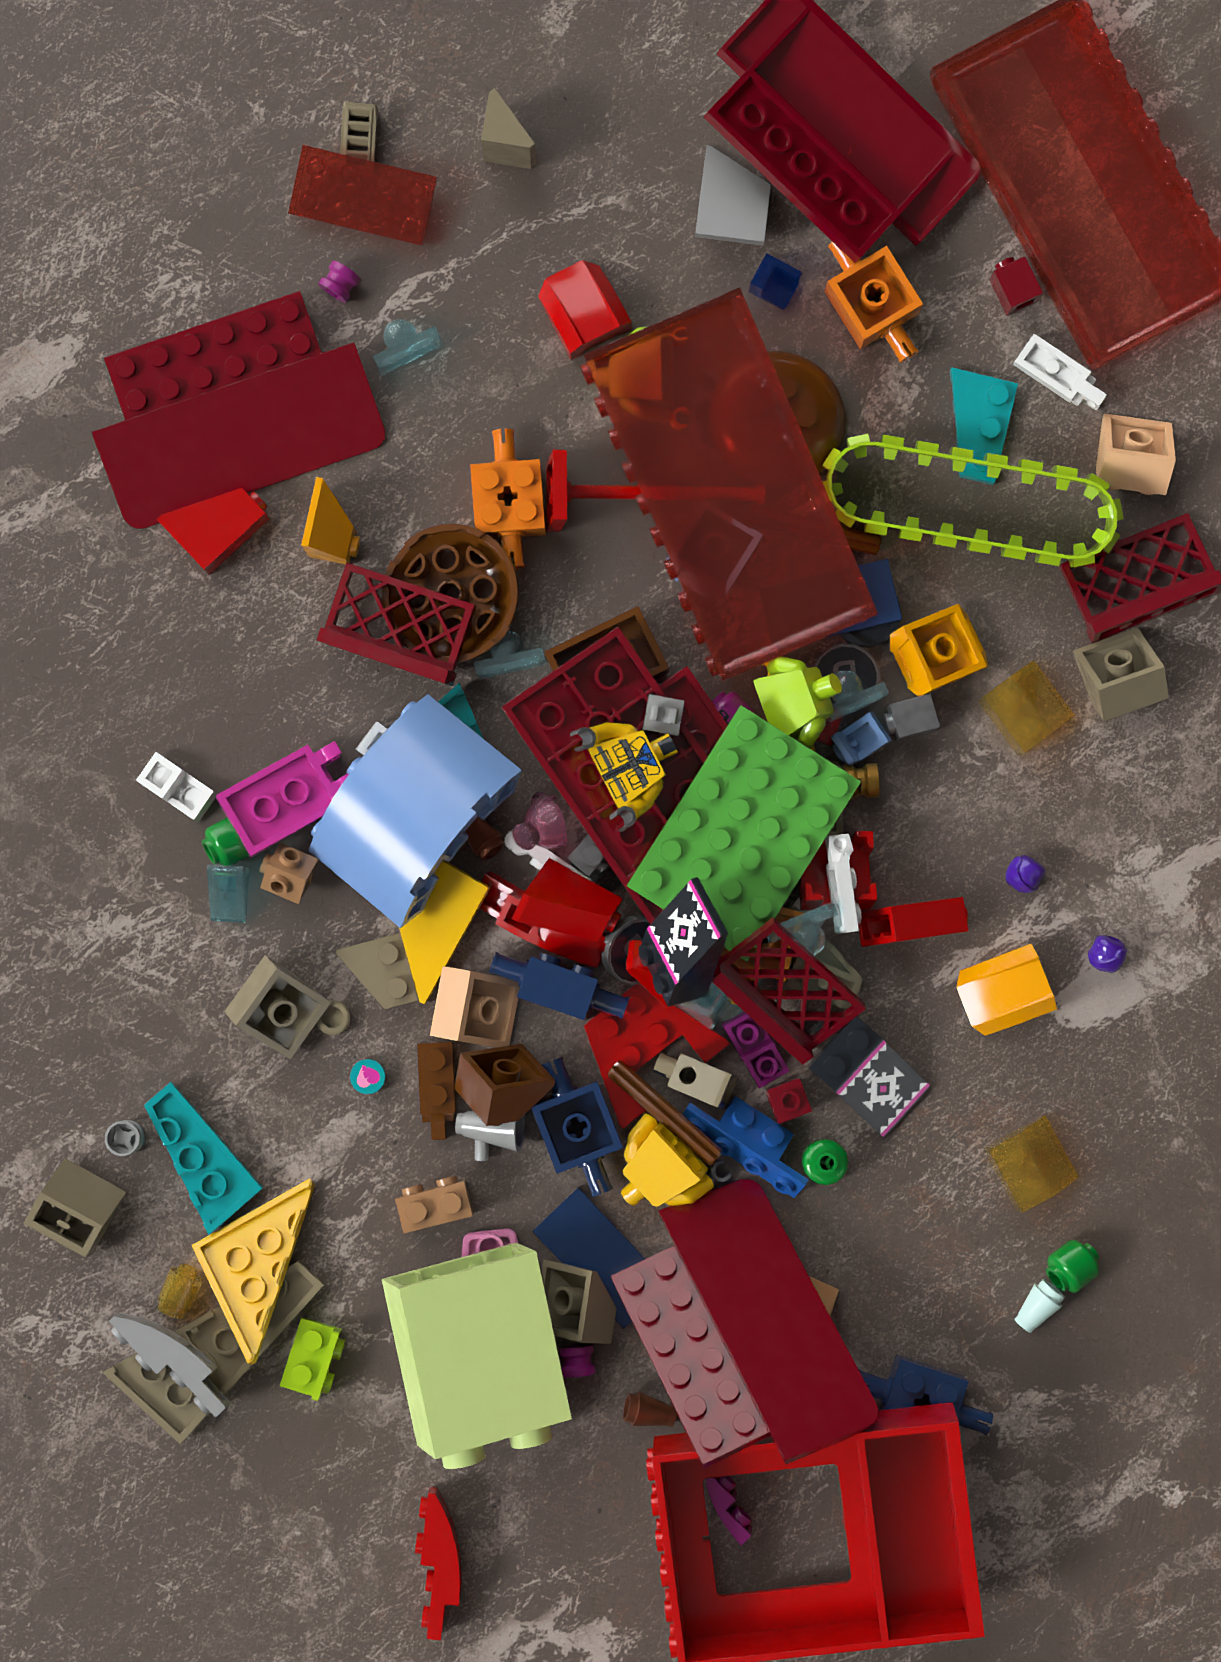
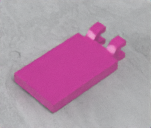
(281, 797)

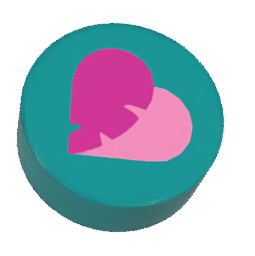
(367, 1076)

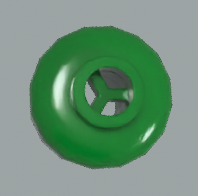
(223, 844)
(812, 1159)
(1072, 1266)

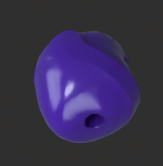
(1024, 874)
(1107, 954)

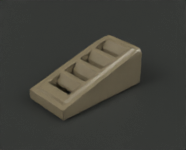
(359, 111)

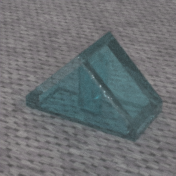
(228, 892)
(707, 1009)

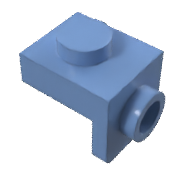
(860, 739)

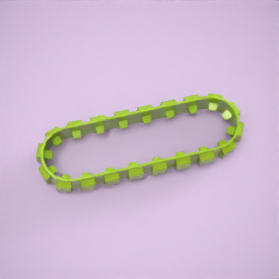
(960, 457)

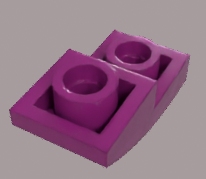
(755, 1049)
(723, 1496)

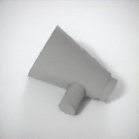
(507, 1135)

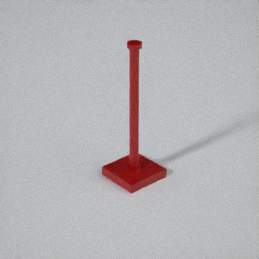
(560, 491)

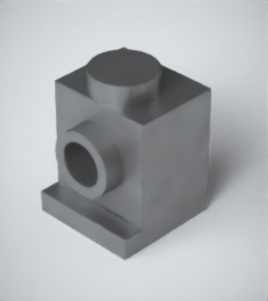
(588, 859)

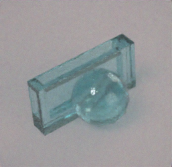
(404, 345)
(509, 657)
(853, 696)
(806, 927)

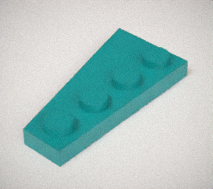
(208, 1167)

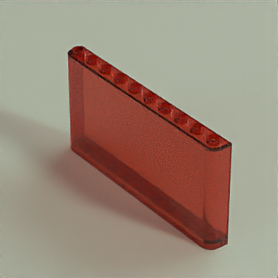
(1083, 179)
(728, 485)

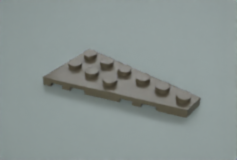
(211, 1333)

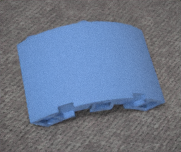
(410, 807)

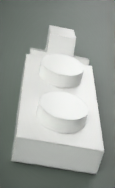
(1059, 373)
(841, 883)

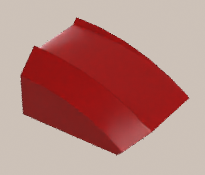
(583, 307)

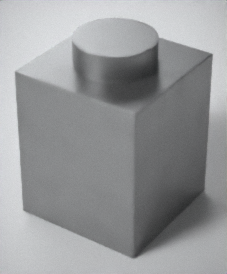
(911, 717)

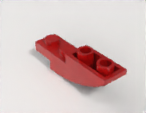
(502, 902)
(441, 1550)

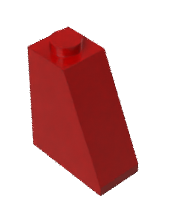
(216, 526)
(568, 903)
(913, 921)

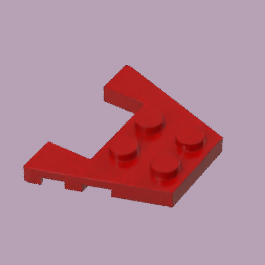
(640, 1036)

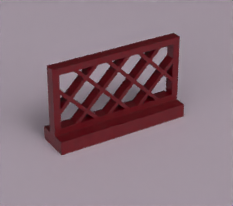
(1157, 602)
(386, 652)
(767, 1012)

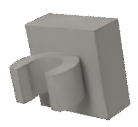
(663, 715)

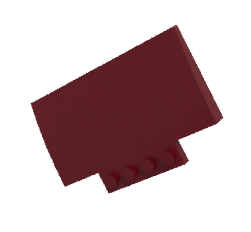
(613, 686)

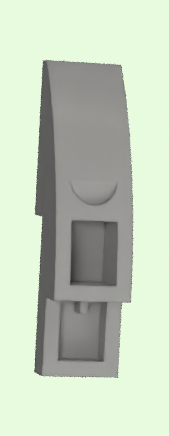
(163, 1347)

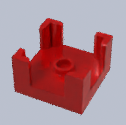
(814, 880)

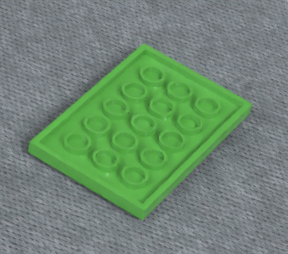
(746, 825)

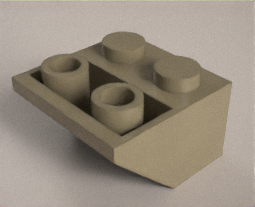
(75, 1208)

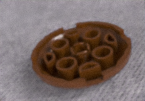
(813, 402)
(460, 558)

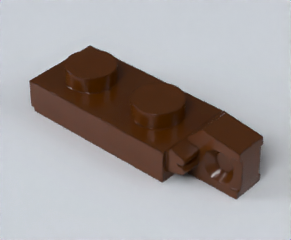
(436, 1086)

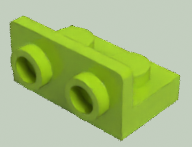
(312, 1358)

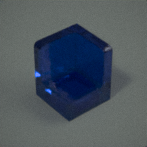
(775, 282)

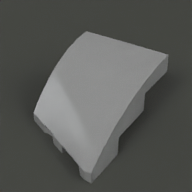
(731, 201)

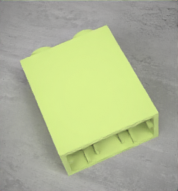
(477, 1353)

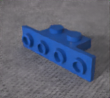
(751, 1141)

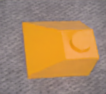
(328, 529)

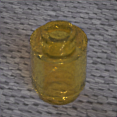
(179, 1290)

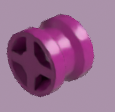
(339, 281)
(577, 1360)

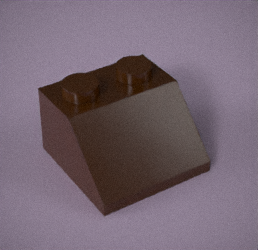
(501, 1083)

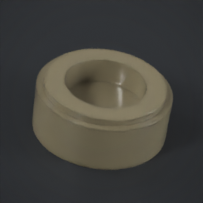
(335, 1018)

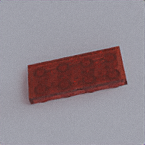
(362, 195)

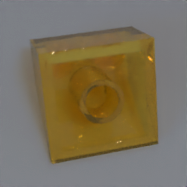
(1026, 708)
(1031, 1164)

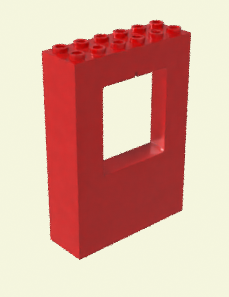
(903, 1535)

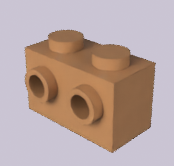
(435, 1205)

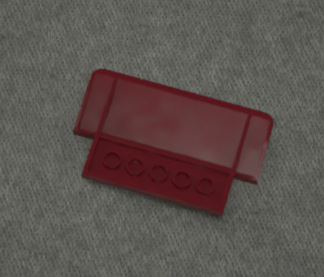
(809, 99)
(232, 410)
(743, 1332)

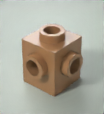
(288, 872)

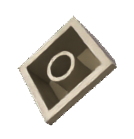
(1121, 674)
(277, 1007)

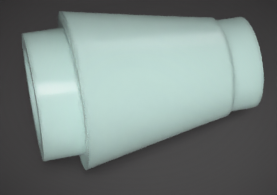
(1039, 1305)

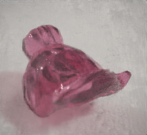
(542, 824)

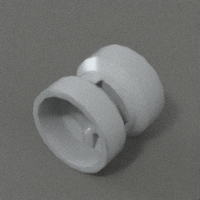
(118, 1139)

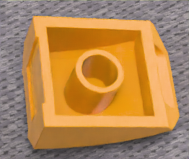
(937, 650)
(1005, 990)

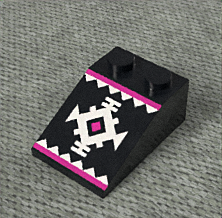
(684, 945)
(868, 1076)

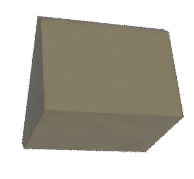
(504, 137)

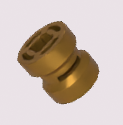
(869, 779)

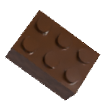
(634, 629)

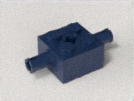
(557, 987)
(598, 1136)
(913, 1378)

